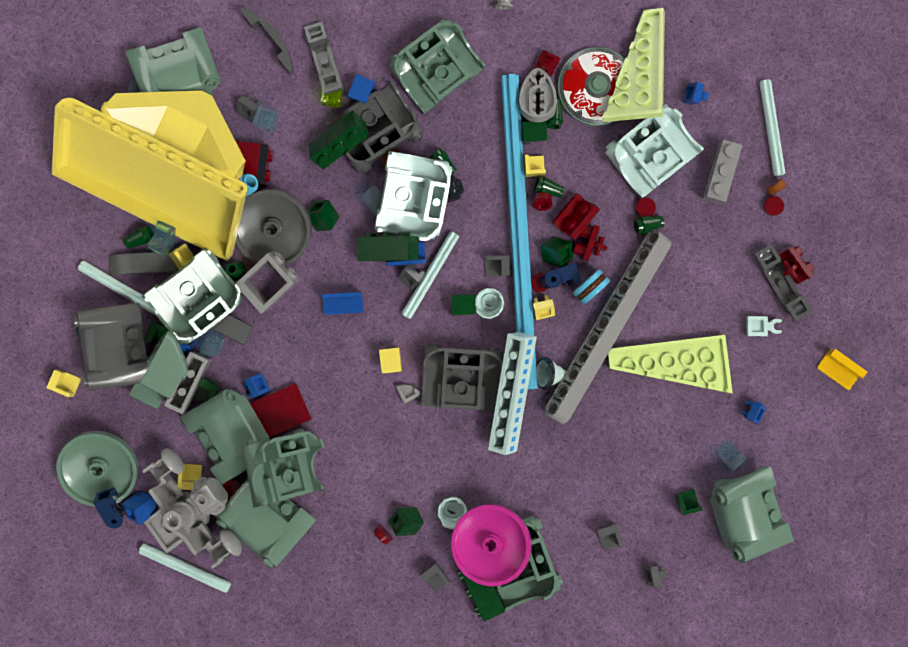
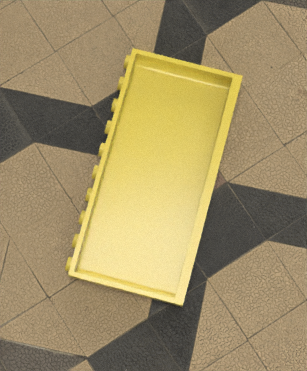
(147, 177)

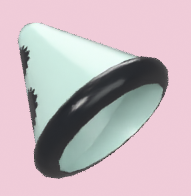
(548, 373)

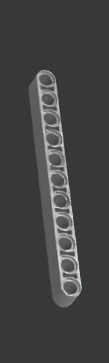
(608, 326)

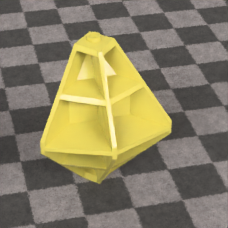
(183, 121)

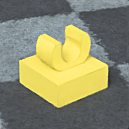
(544, 308)

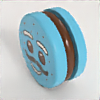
(591, 286)

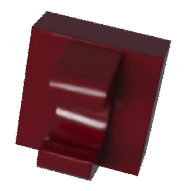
(547, 62)

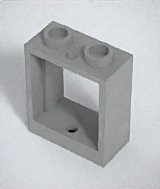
(251, 291)

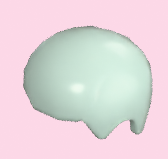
(492, 298)
(453, 504)

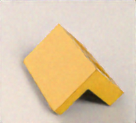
(841, 368)

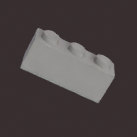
(722, 172)
(187, 388)

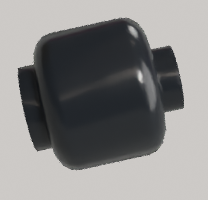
(455, 189)

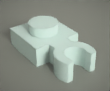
(760, 326)

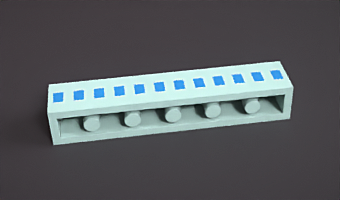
(512, 393)

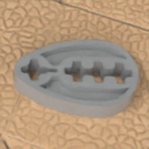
(548, 97)

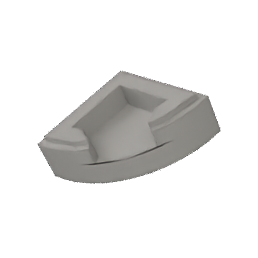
(407, 392)

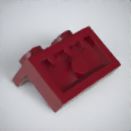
(575, 216)

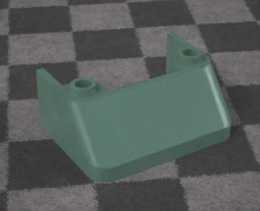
(164, 372)

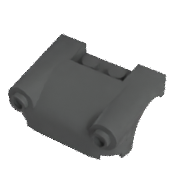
(388, 126)
(112, 346)
(461, 378)

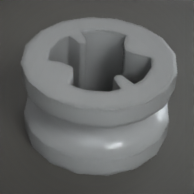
(503, 4)

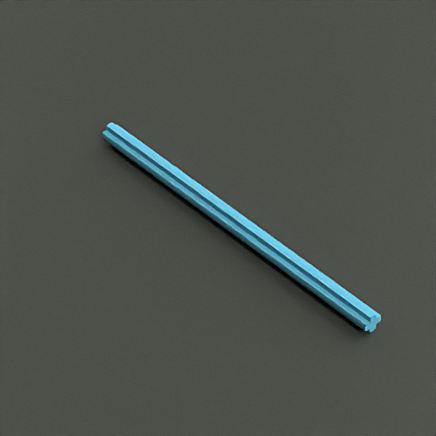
(518, 211)

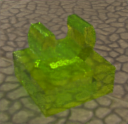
(332, 99)

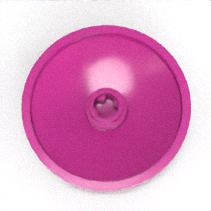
(491, 545)

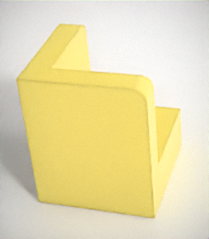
(534, 166)
(181, 256)
(390, 360)
(63, 383)
(189, 475)

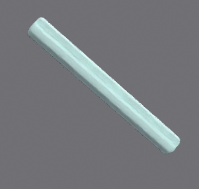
(772, 127)
(430, 274)
(113, 284)
(184, 567)

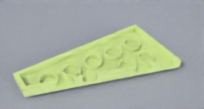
(642, 75)
(688, 361)

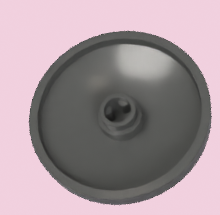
(273, 223)

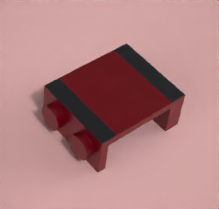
(257, 160)

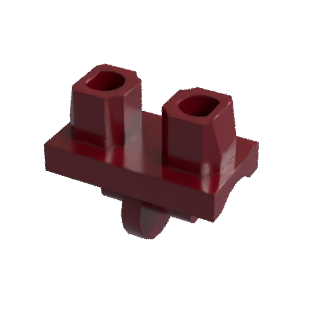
(585, 250)
(795, 266)

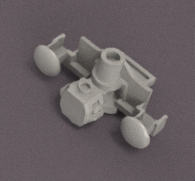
(186, 513)

